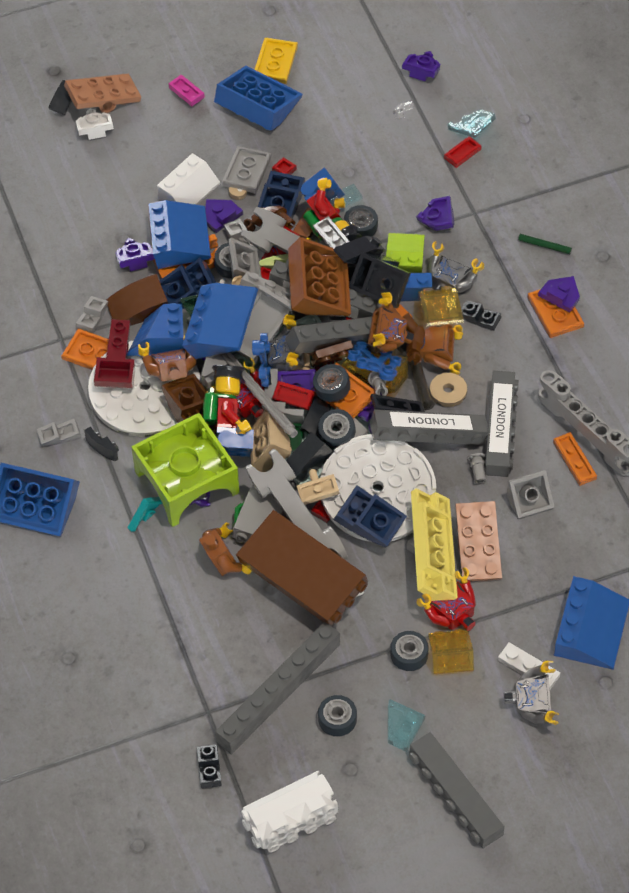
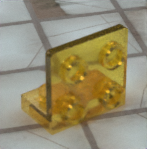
(451, 651)

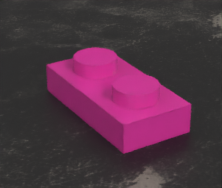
(186, 90)

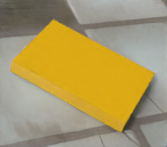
(276, 59)

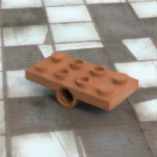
(102, 92)
(478, 540)

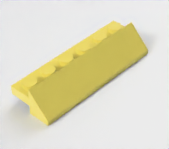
(433, 545)

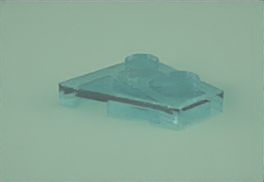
(473, 124)
(403, 725)

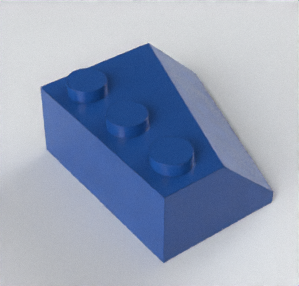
(161, 330)

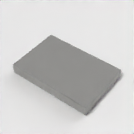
(246, 169)

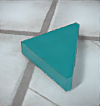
(144, 511)

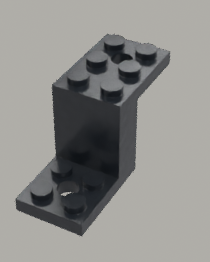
(378, 275)

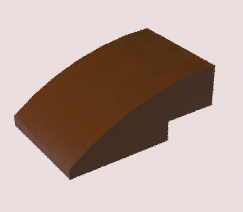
(137, 300)
(185, 397)

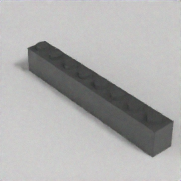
(277, 688)

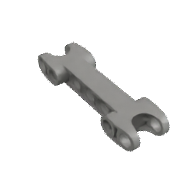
(272, 233)
(562, 401)
(277, 484)

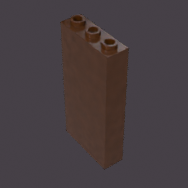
(302, 568)

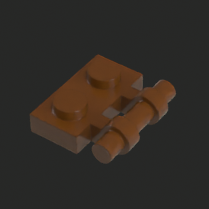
(330, 354)

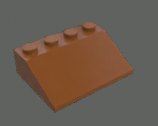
(318, 280)

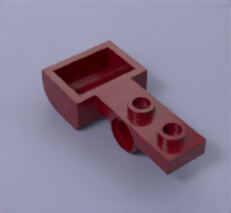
(115, 369)

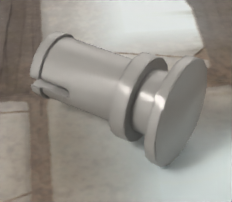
(377, 383)
(477, 464)

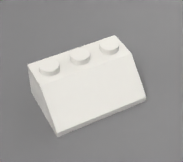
(188, 182)

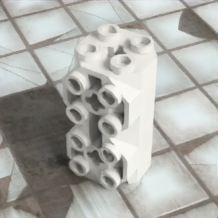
(288, 810)

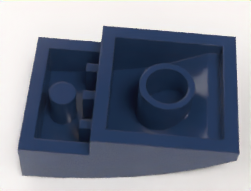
(282, 191)
(186, 281)
(370, 517)

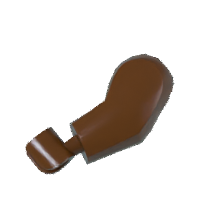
(279, 210)
(414, 348)

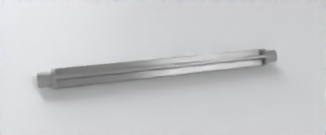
(262, 397)

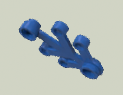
(261, 348)
(372, 363)

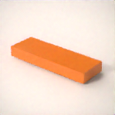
(575, 459)

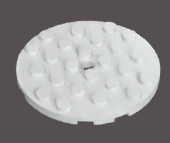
(134, 409)
(372, 462)

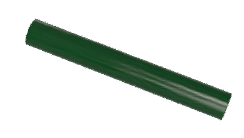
(543, 243)

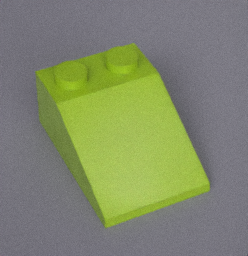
(407, 250)

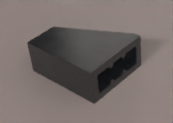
(308, 455)

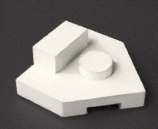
(94, 124)

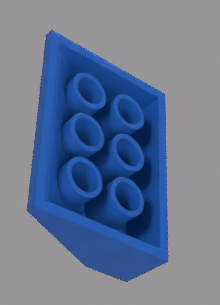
(256, 97)
(178, 233)
(219, 319)
(35, 499)
(591, 624)

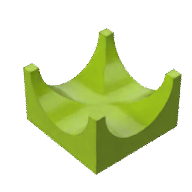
(185, 464)

